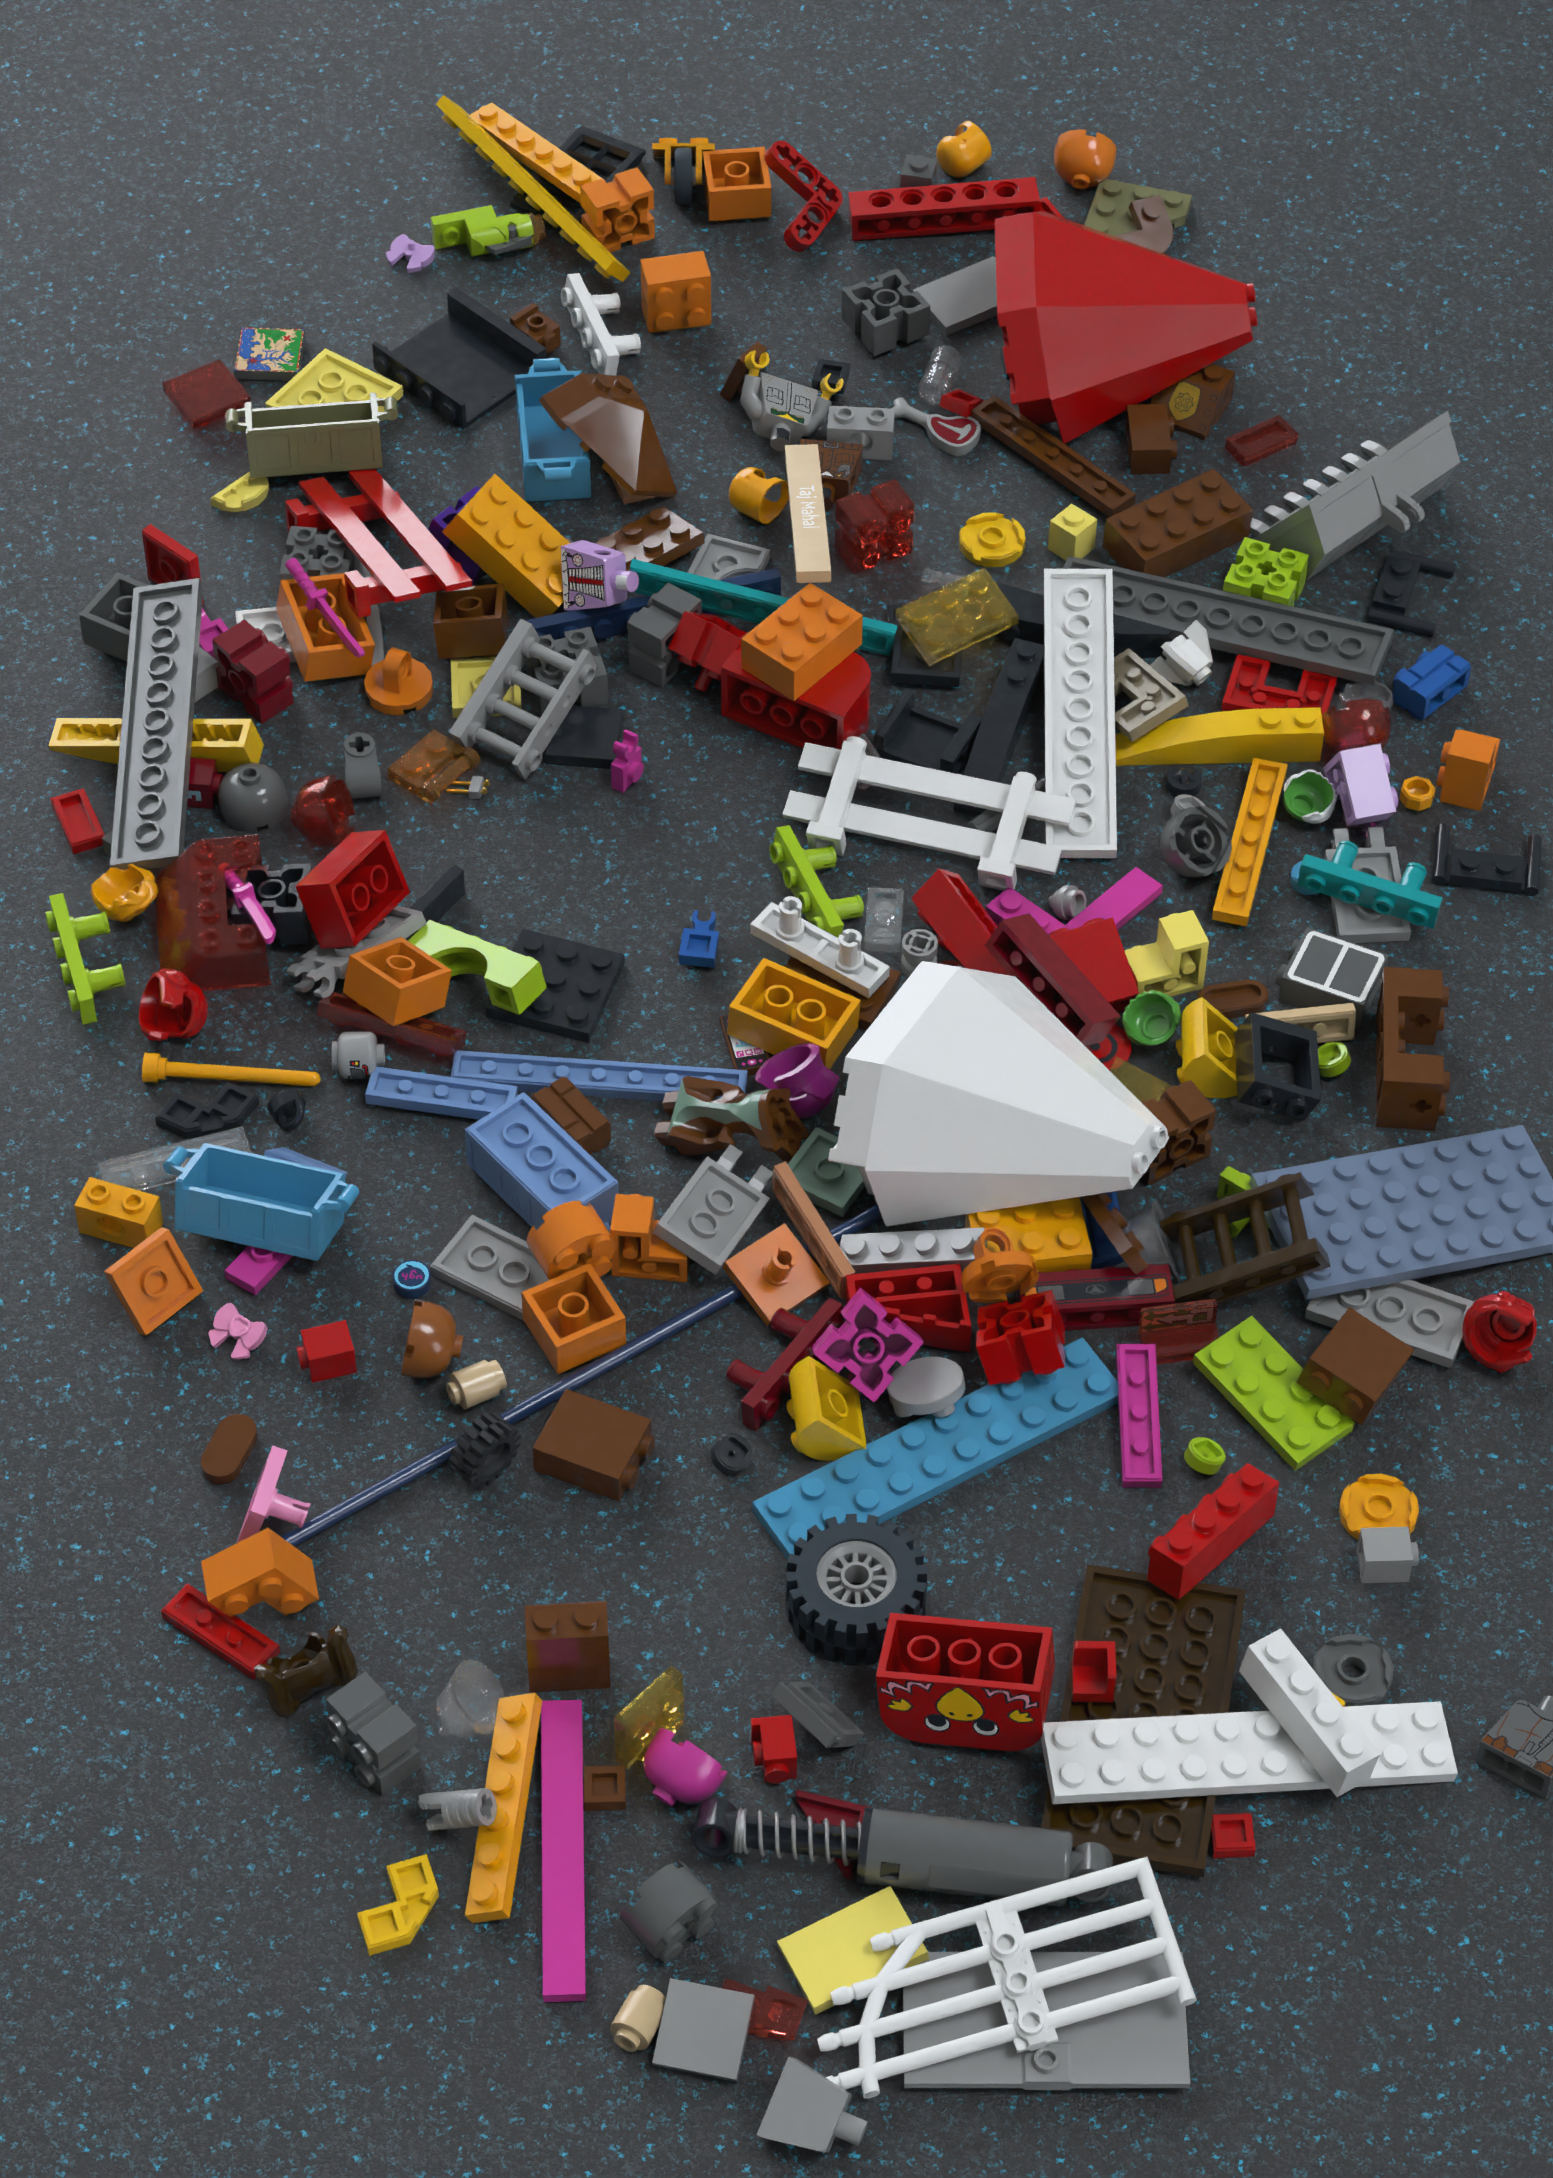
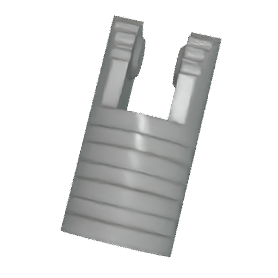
(460, 1808)

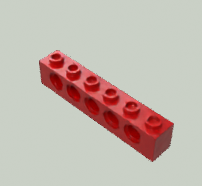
(939, 208)

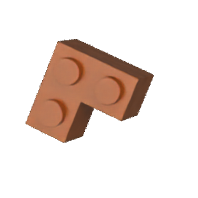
(1468, 769)
(639, 1250)
(259, 1571)

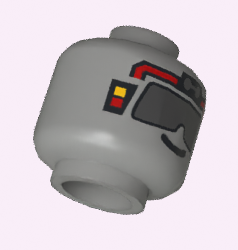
(357, 1055)

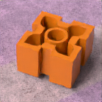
(619, 209)

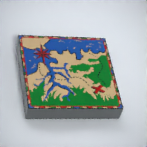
(269, 353)

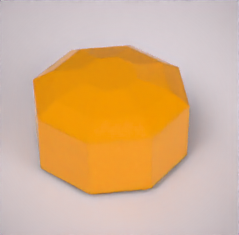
(1417, 793)

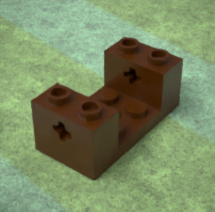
(1408, 1083)

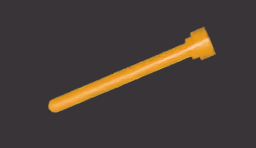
(158, 1067)

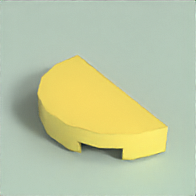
(241, 494)

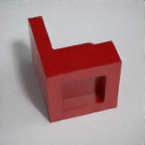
(1093, 1671)

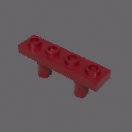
(771, 1387)

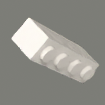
(1309, 1712)

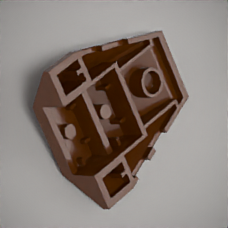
(616, 427)

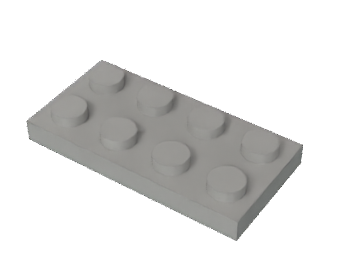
(1406, 1309)

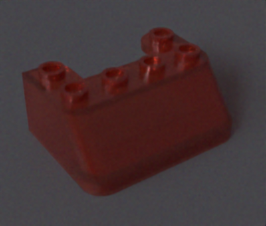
(195, 918)

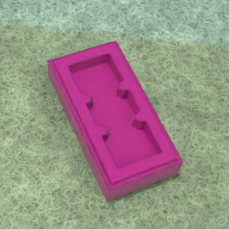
(255, 1268)

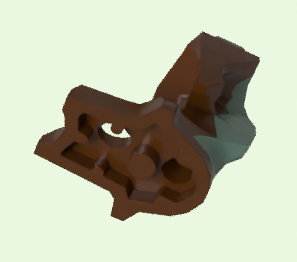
(708, 1125)

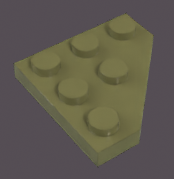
(1111, 202)

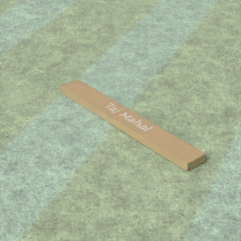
(807, 514)

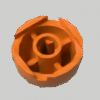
(1084, 158)

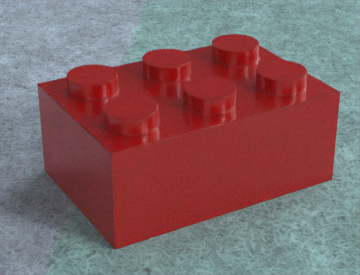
(352, 889)

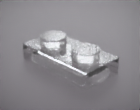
(883, 919)

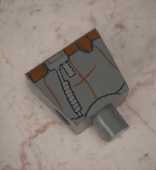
(1522, 1746)

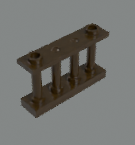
(1264, 1270)

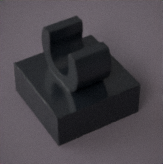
(837, 369)

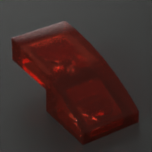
(774, 2012)

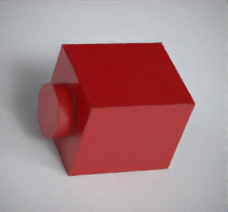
(327, 1351)

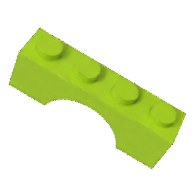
(509, 976)

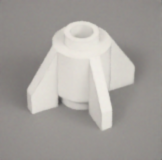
(1186, 659)

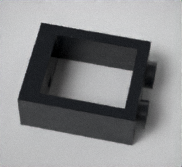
(1284, 1041)

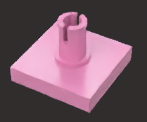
(269, 1502)

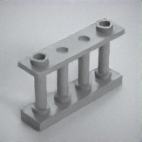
(506, 672)

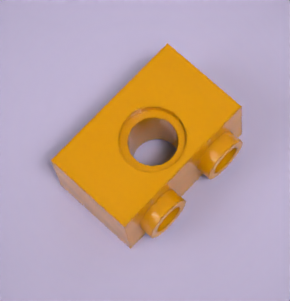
(117, 1213)

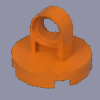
(398, 683)
(1000, 1272)

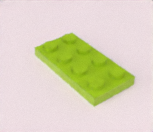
(1262, 1386)

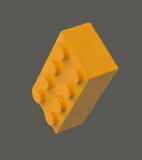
(512, 546)

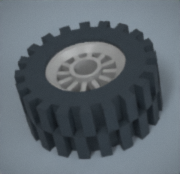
(848, 1616)

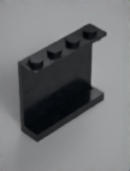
(461, 361)

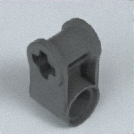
(361, 766)

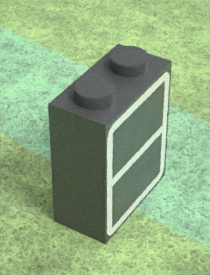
(1331, 972)

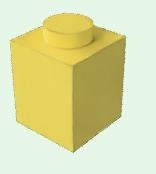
(1072, 533)

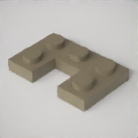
(1151, 694)

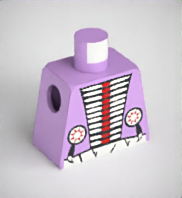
(594, 576)

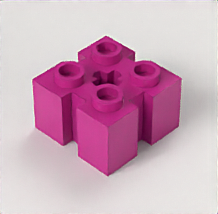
(868, 1368)

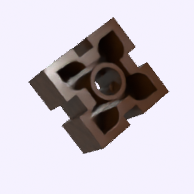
(1187, 1120)

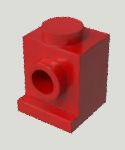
(774, 1747)

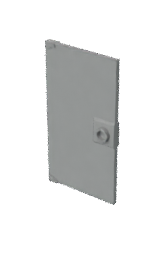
(1114, 2050)

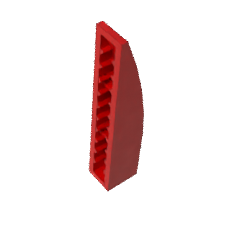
(958, 920)

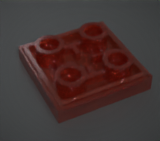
(206, 393)

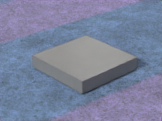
(703, 2030)

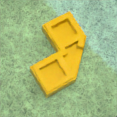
(399, 1921)

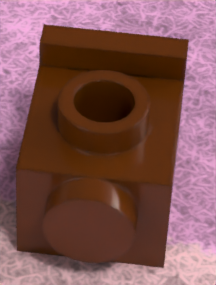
(537, 327)

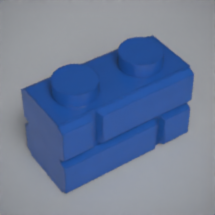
(1430, 681)

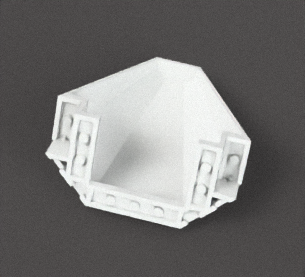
(983, 1103)

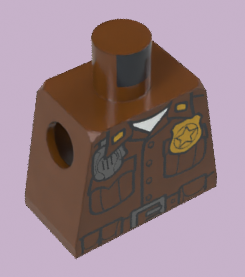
(839, 468)

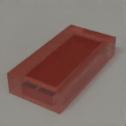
(1261, 440)

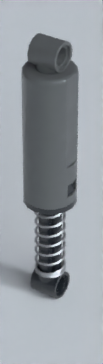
(913, 1849)

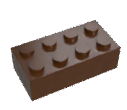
(1178, 526)

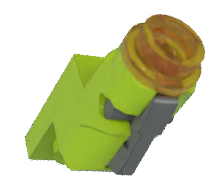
(486, 232)

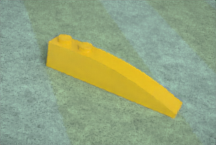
(1228, 738)
(226, 740)

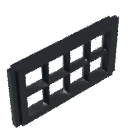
(606, 144)

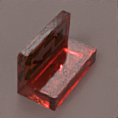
(1178, 1329)

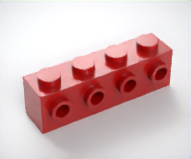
(1212, 1530)

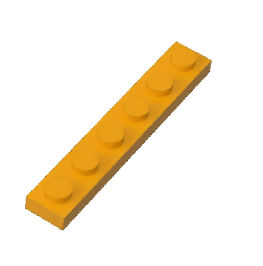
(534, 150)
(1250, 842)
(509, 1780)

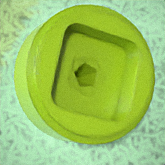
(1333, 1059)
(1204, 1455)

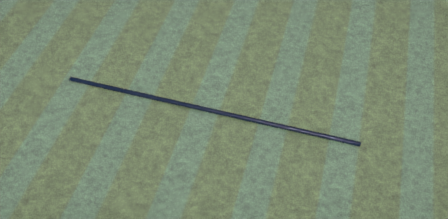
(550, 1394)

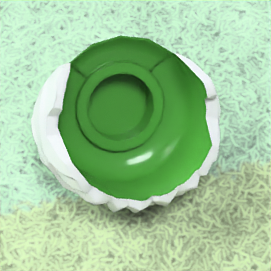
(1309, 797)

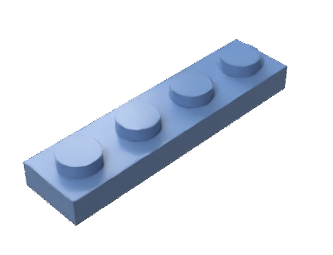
(436, 1093)

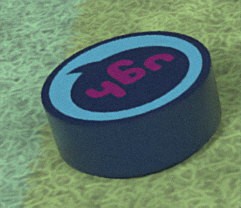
(412, 1279)

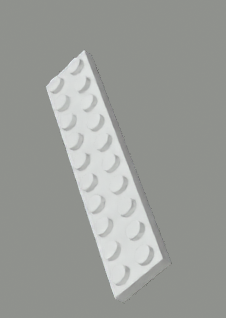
(1080, 709)
(1231, 1754)

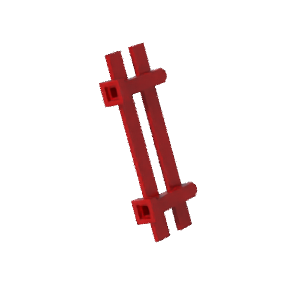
(346, 518)

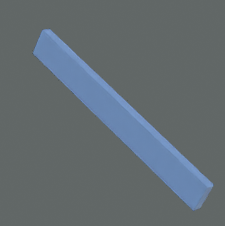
(589, 1076)

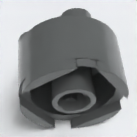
(670, 1911)

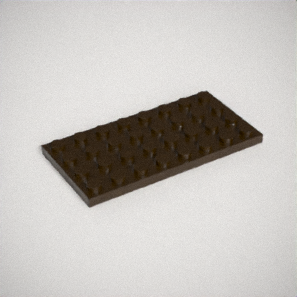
(1168, 1663)

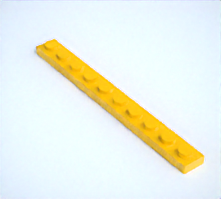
(537, 195)

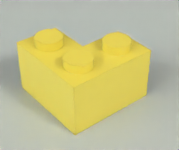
(1175, 960)

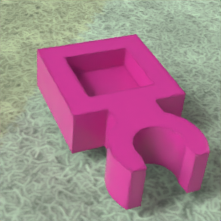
(627, 764)

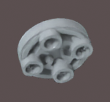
(926, 1387)

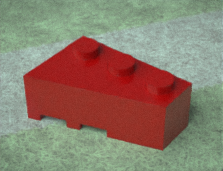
(924, 1299)

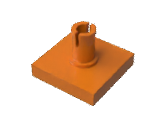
(776, 1273)
(153, 1281)

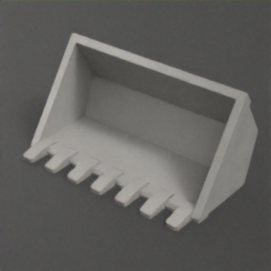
(1365, 500)

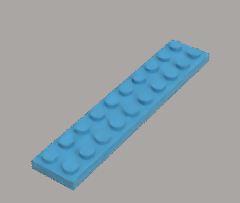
(941, 1451)

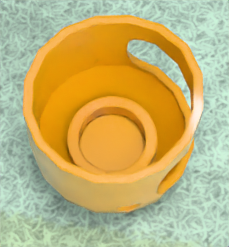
(963, 152)
(748, 494)

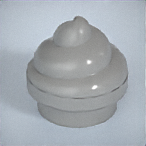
(1067, 902)

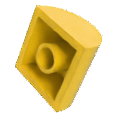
(1207, 1050)
(824, 1412)

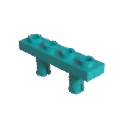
(1370, 891)

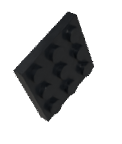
(577, 985)

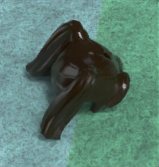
(308, 1671)

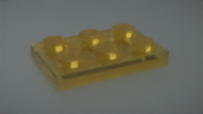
(956, 616)

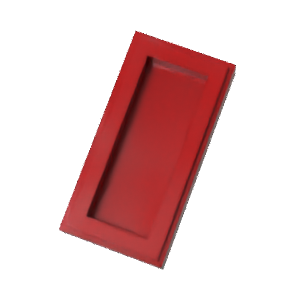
(78, 821)

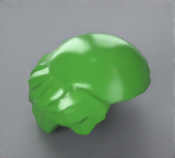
(1151, 1018)

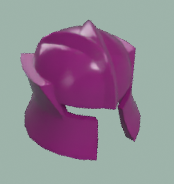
(805, 1076)

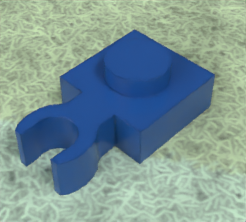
(699, 944)

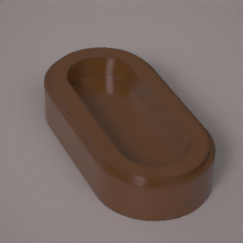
(1236, 997)
(229, 1448)

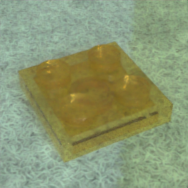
(655, 1708)

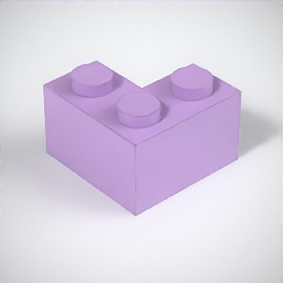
(1362, 784)

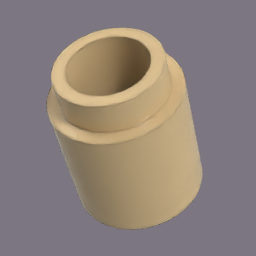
(476, 1383)
(638, 2018)

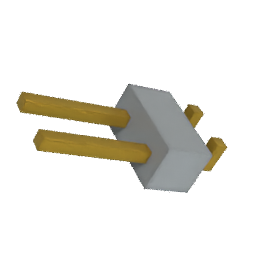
(476, 787)

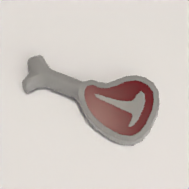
(950, 434)

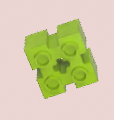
(1267, 573)

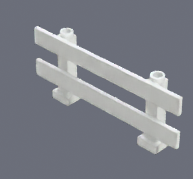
(997, 852)

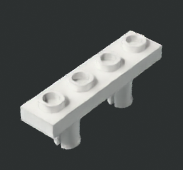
(585, 315)
(832, 956)

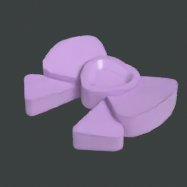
(417, 254)

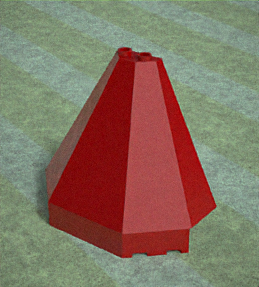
(1104, 320)

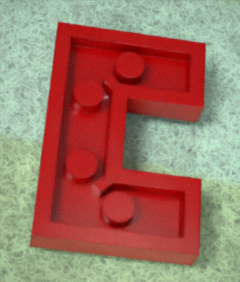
(1248, 688)

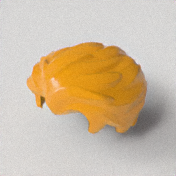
(124, 892)

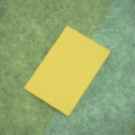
(839, 1948)

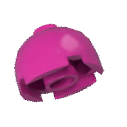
(680, 1770)

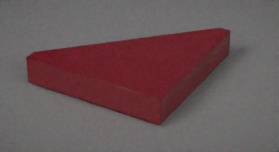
(834, 1810)

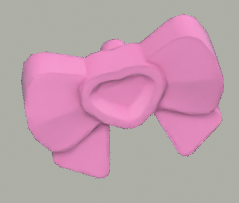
(230, 1322)

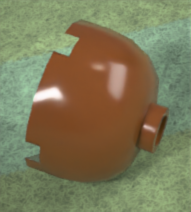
(430, 1341)

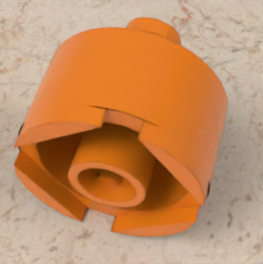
(570, 1239)

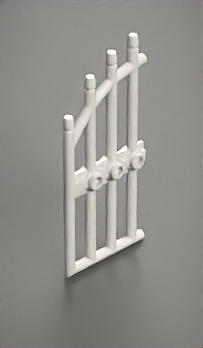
(1014, 1974)

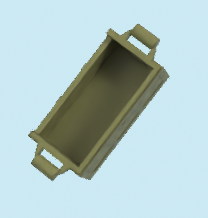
(313, 436)

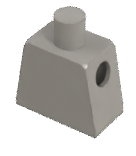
(809, 2111)

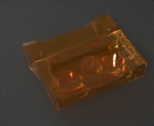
(426, 760)

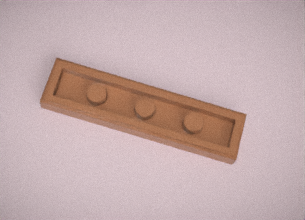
(811, 1227)

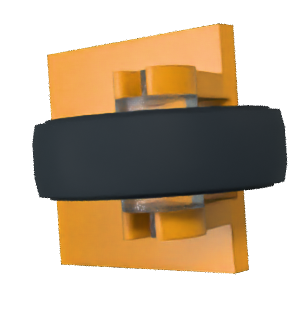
(683, 175)

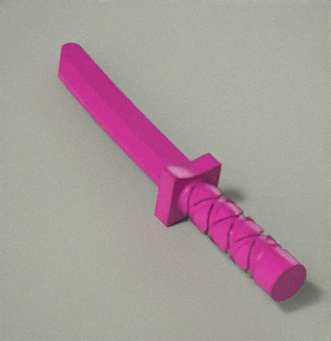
(316, 599)
(245, 897)

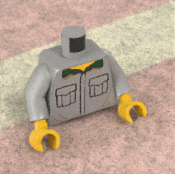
(781, 407)

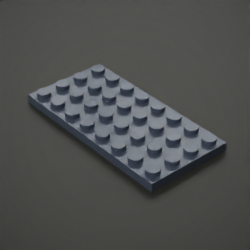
(1421, 1210)

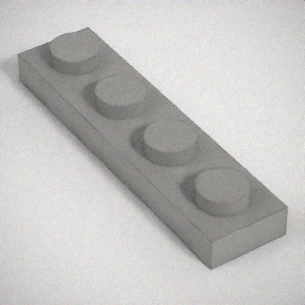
(910, 1249)

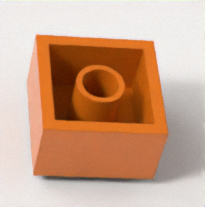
(736, 184)
(676, 291)
(397, 981)
(574, 1318)

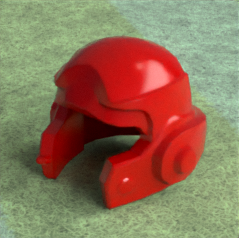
(171, 1006)
(1499, 1330)

